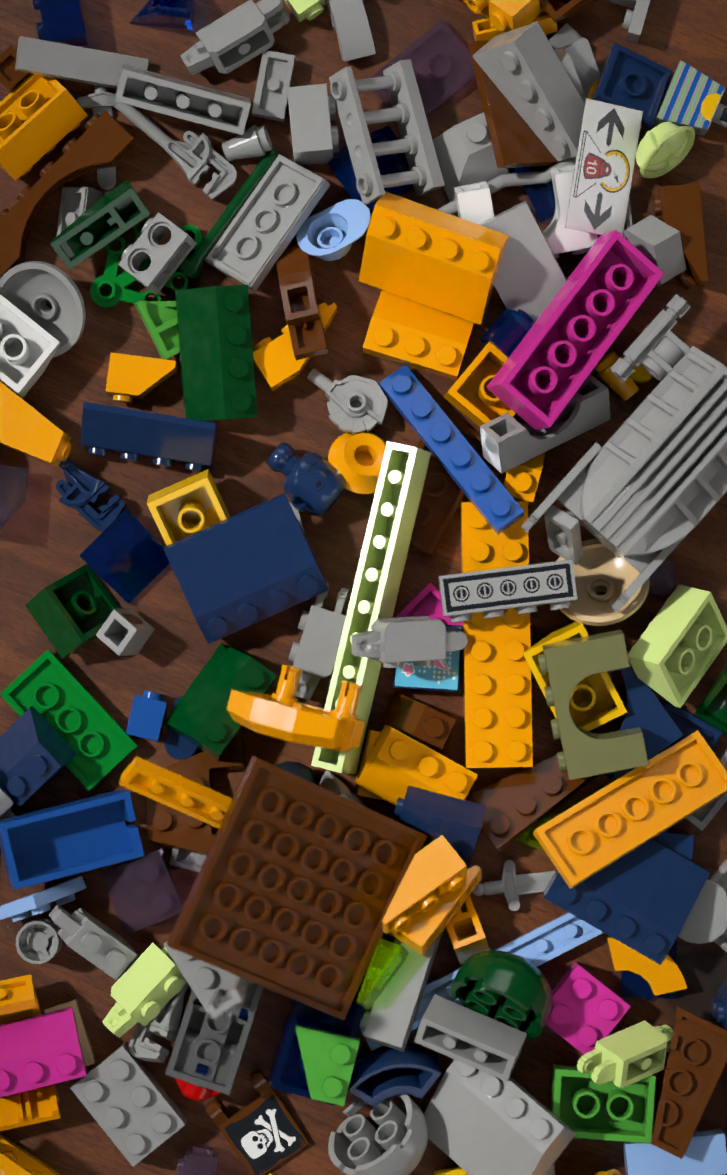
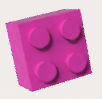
(584, 1009)

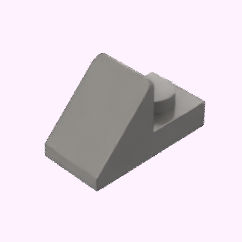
(633, 19)

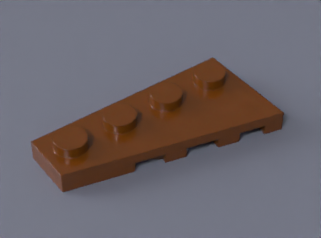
(524, 800)
(689, 1080)

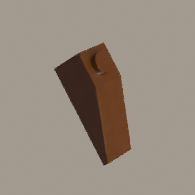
(682, 209)

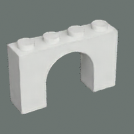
(476, 206)

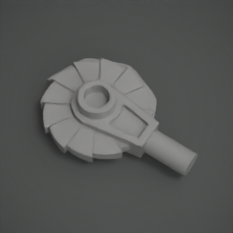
(353, 403)

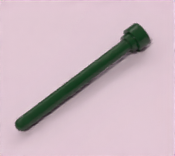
(193, 263)

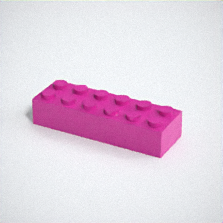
(575, 330)

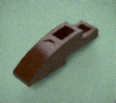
(301, 302)

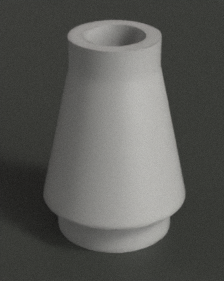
(252, 143)

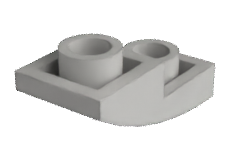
(351, 28)

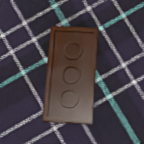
(510, 135)
(439, 499)

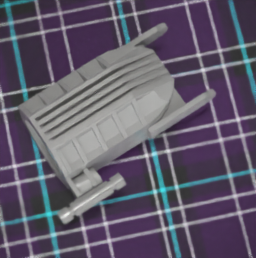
(663, 461)

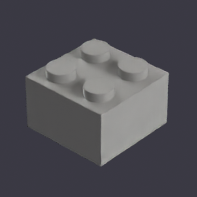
(310, 119)

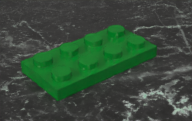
(73, 715)

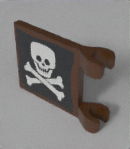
(262, 1131)

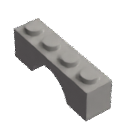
(513, 443)

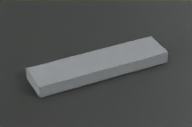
(73, 62)

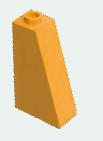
(29, 430)

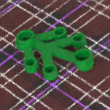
(119, 282)

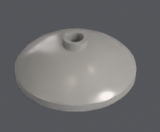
(29, 287)

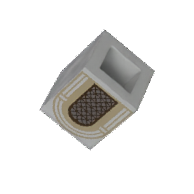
(125, 632)

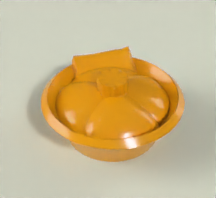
(358, 460)

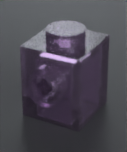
(198, 1161)

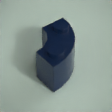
(394, 1072)

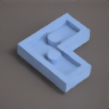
(40, 901)

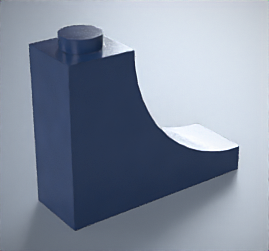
(647, 713)

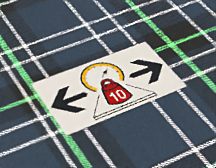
(603, 168)

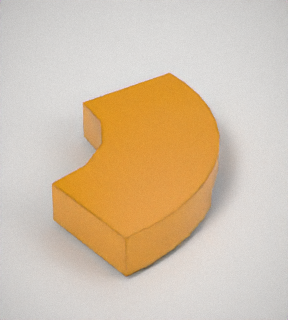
(661, 978)

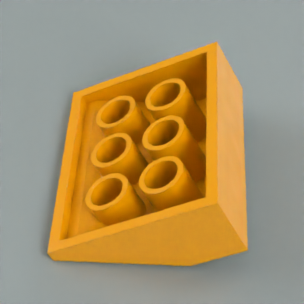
(432, 257)

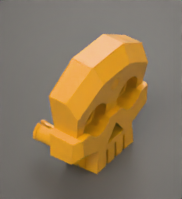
(297, 722)

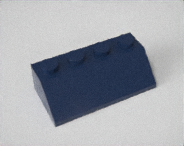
(149, 436)

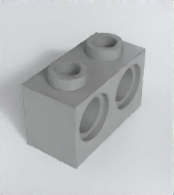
(164, 258)

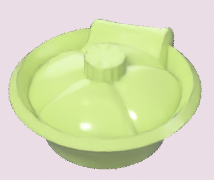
(663, 148)

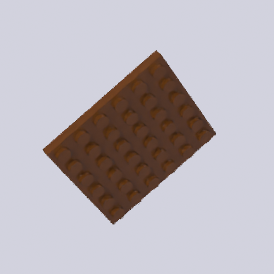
(295, 889)

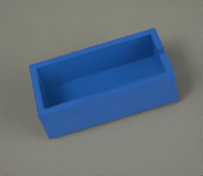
(69, 839)

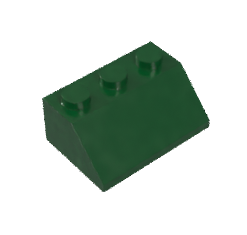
(202, 710)

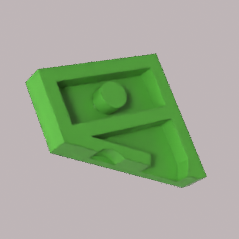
(161, 324)
(327, 1062)

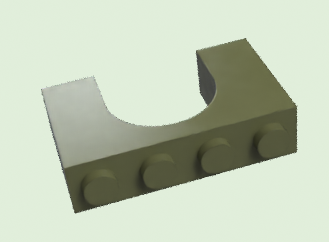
(584, 751)

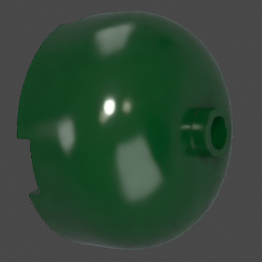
(504, 990)

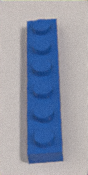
(451, 449)

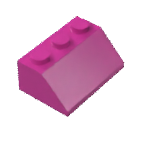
(40, 1052)

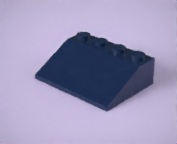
(246, 568)
(636, 898)

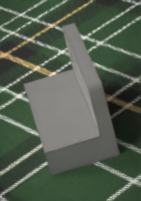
(580, 65)

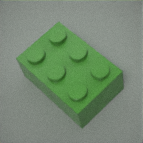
(602, 1109)

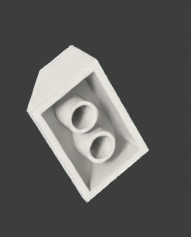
(23, 348)

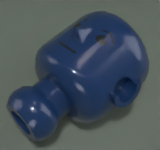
(309, 480)

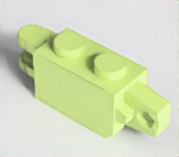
(143, 990)
(628, 1055)

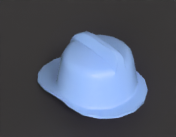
(334, 230)

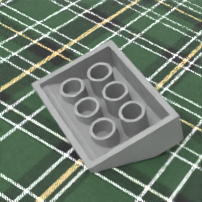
(493, 1124)

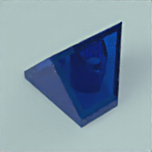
(167, 14)

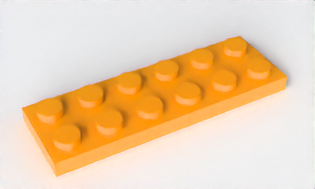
(633, 809)

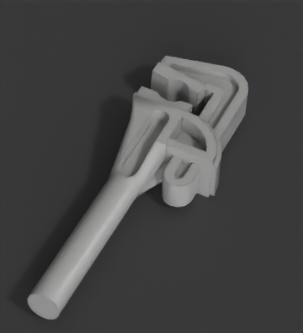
(191, 155)
(164, 1025)

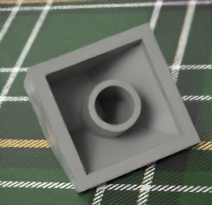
(466, 155)

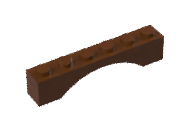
(98, 148)

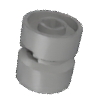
(39, 941)

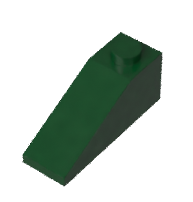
(100, 224)

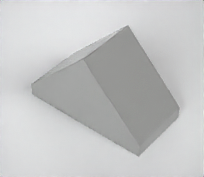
(660, 245)

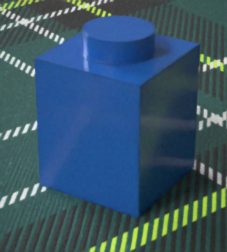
(147, 716)

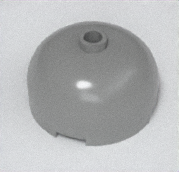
(388, 1150)

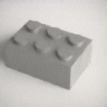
(129, 1104)

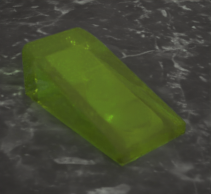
(383, 966)

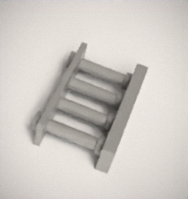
(412, 126)

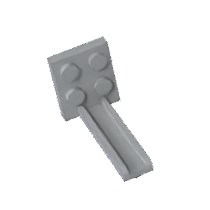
(215, 988)

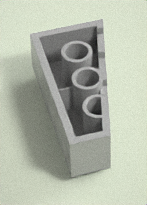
(536, 86)

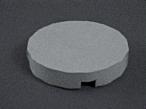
(708, 915)

